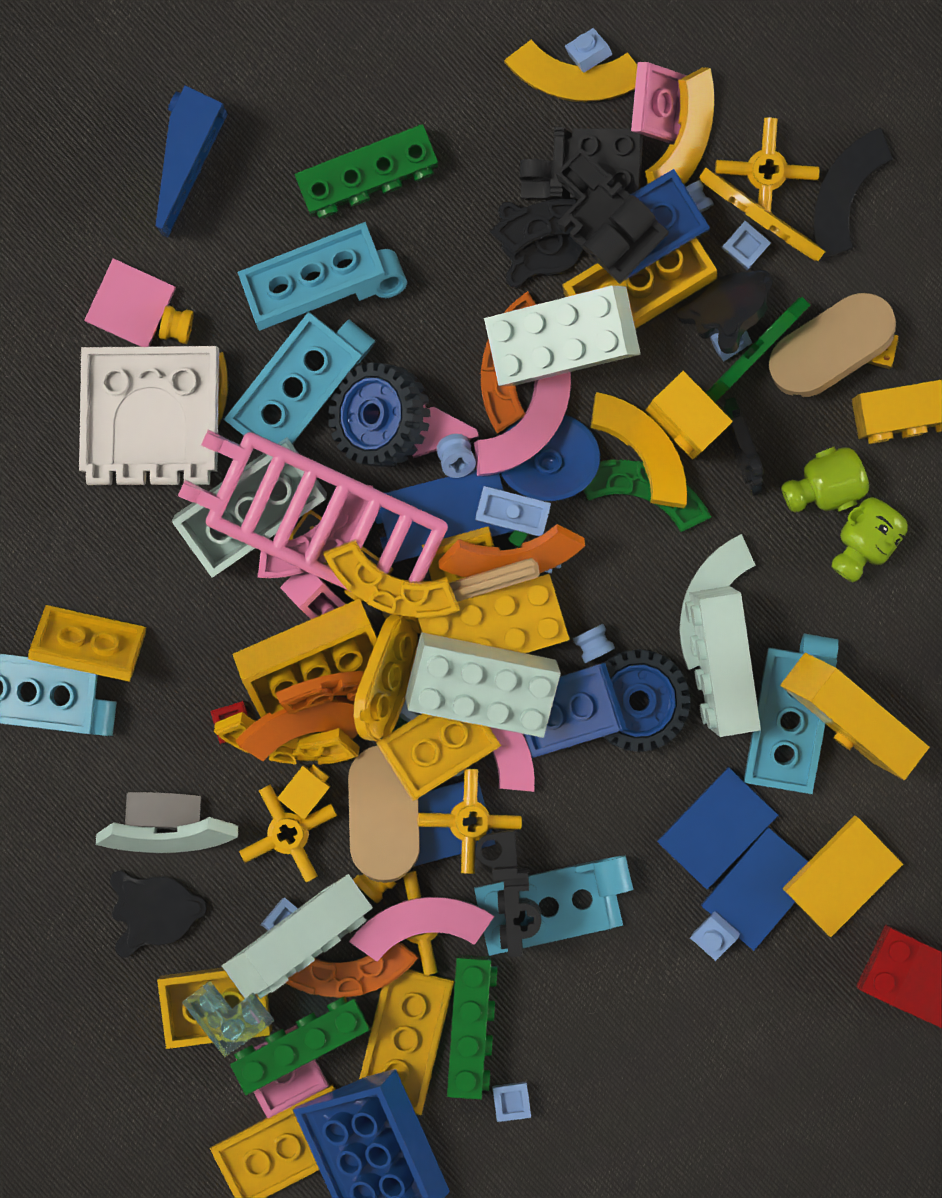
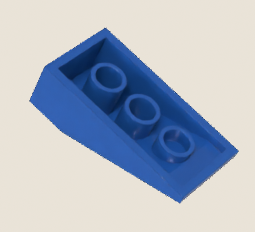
(190, 136)

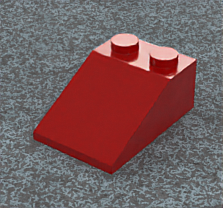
(905, 975)

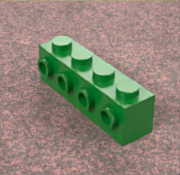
(367, 170)
(469, 1026)
(299, 1047)

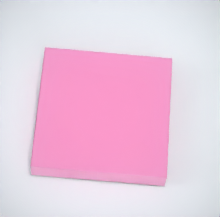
(656, 102)
(130, 304)
(291, 1087)

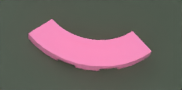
(531, 433)
(341, 533)
(513, 761)
(420, 917)

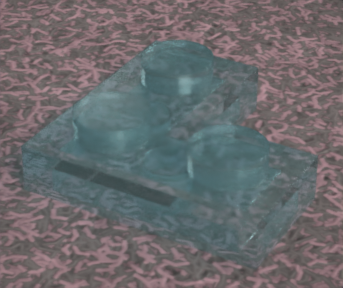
(226, 1025)

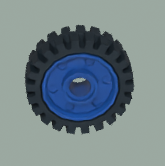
(401, 409)
(666, 695)

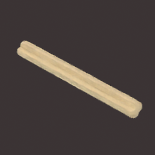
(493, 579)

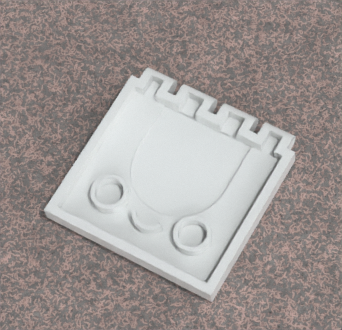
(148, 414)

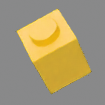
(305, 790)

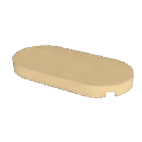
(832, 345)
(381, 819)

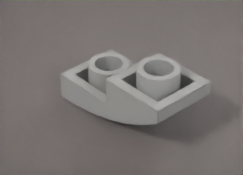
(161, 810)

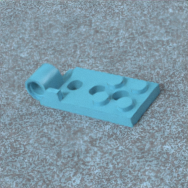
(367, 275)
(341, 354)
(78, 715)
(804, 739)
(600, 877)

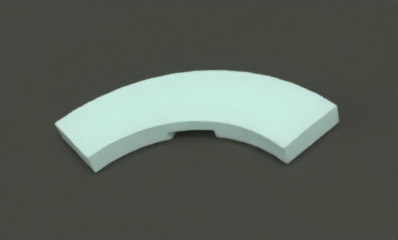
(717, 571)
(188, 837)

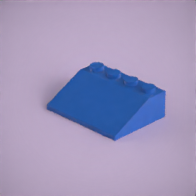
(371, 1141)

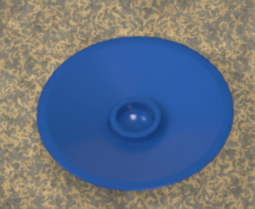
(560, 467)

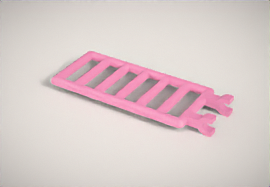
(312, 471)

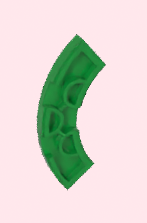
(757, 349)
(631, 479)

